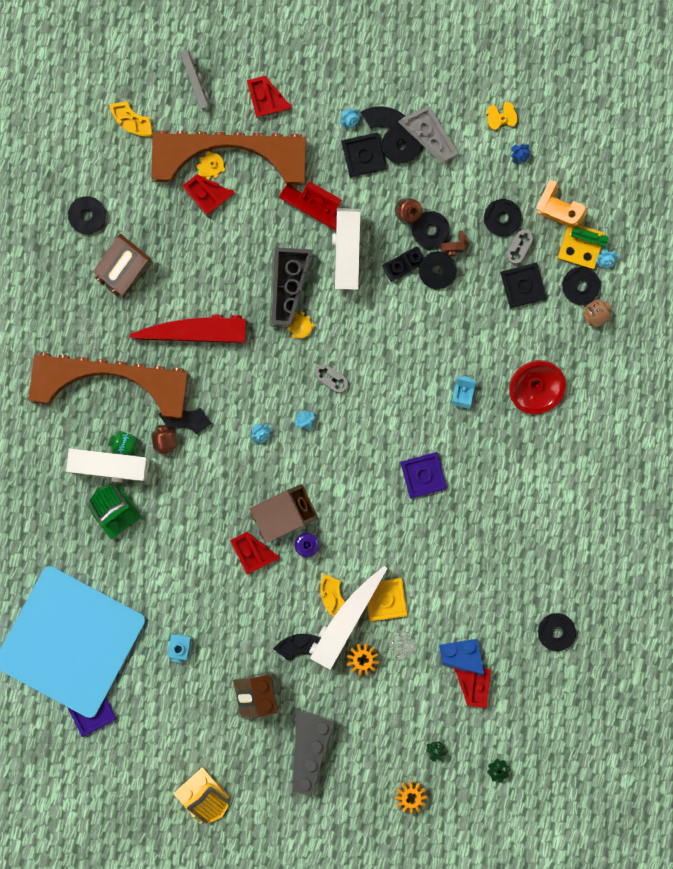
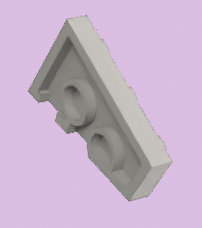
(195, 78)
(430, 133)

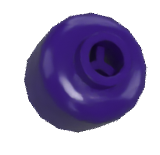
(312, 550)

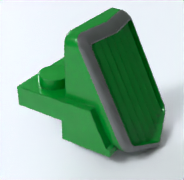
(113, 509)

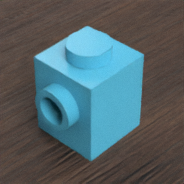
(179, 647)

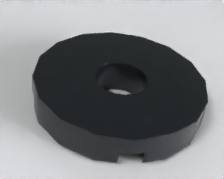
(389, 145)
(502, 206)
(75, 215)
(430, 241)
(435, 280)
(569, 285)
(556, 620)

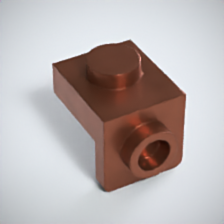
(454, 247)

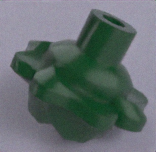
(436, 751)
(498, 770)

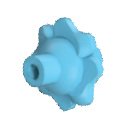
(350, 118)
(606, 259)
(305, 419)
(260, 433)

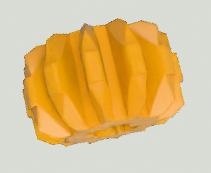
(366, 664)
(413, 790)

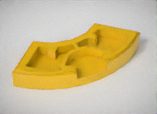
(130, 120)
(331, 594)

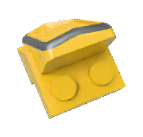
(203, 797)

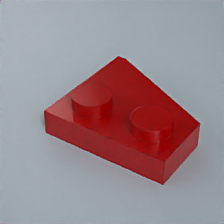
(266, 97)
(206, 194)
(251, 552)
(474, 687)

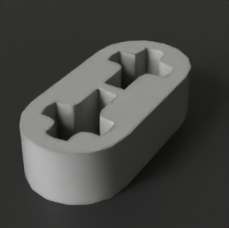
(523, 249)
(328, 382)

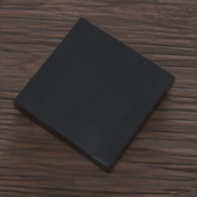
(363, 155)
(523, 285)

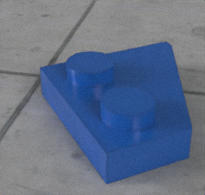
(462, 655)

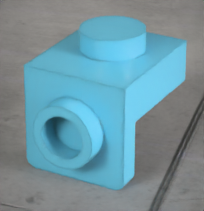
(463, 392)

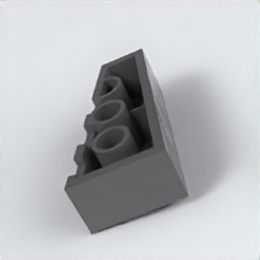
(287, 279)
(310, 745)

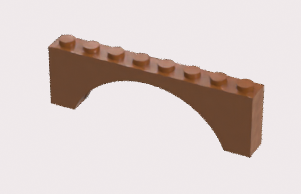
(173, 151)
(54, 374)

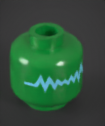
(123, 443)

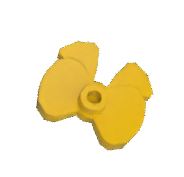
(507, 117)

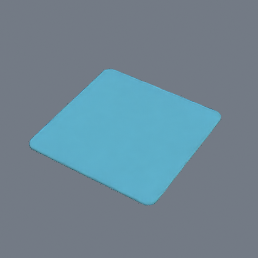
(69, 641)

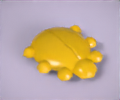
(210, 165)
(300, 326)

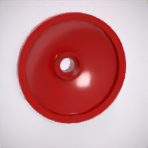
(543, 394)

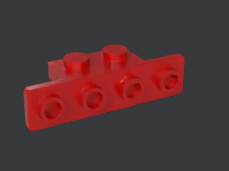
(314, 202)

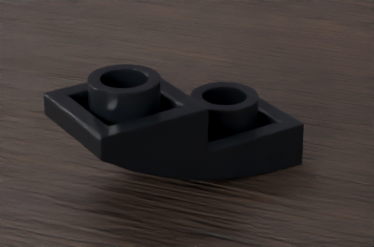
(403, 264)

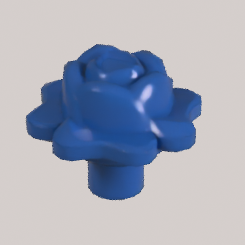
(521, 153)

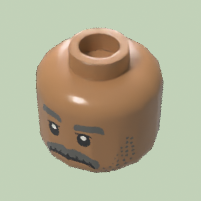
(597, 313)

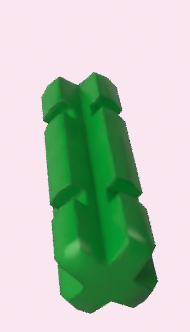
(589, 237)

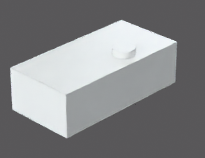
(347, 248)
(107, 465)

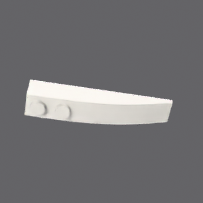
(339, 629)

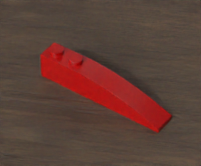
(197, 330)

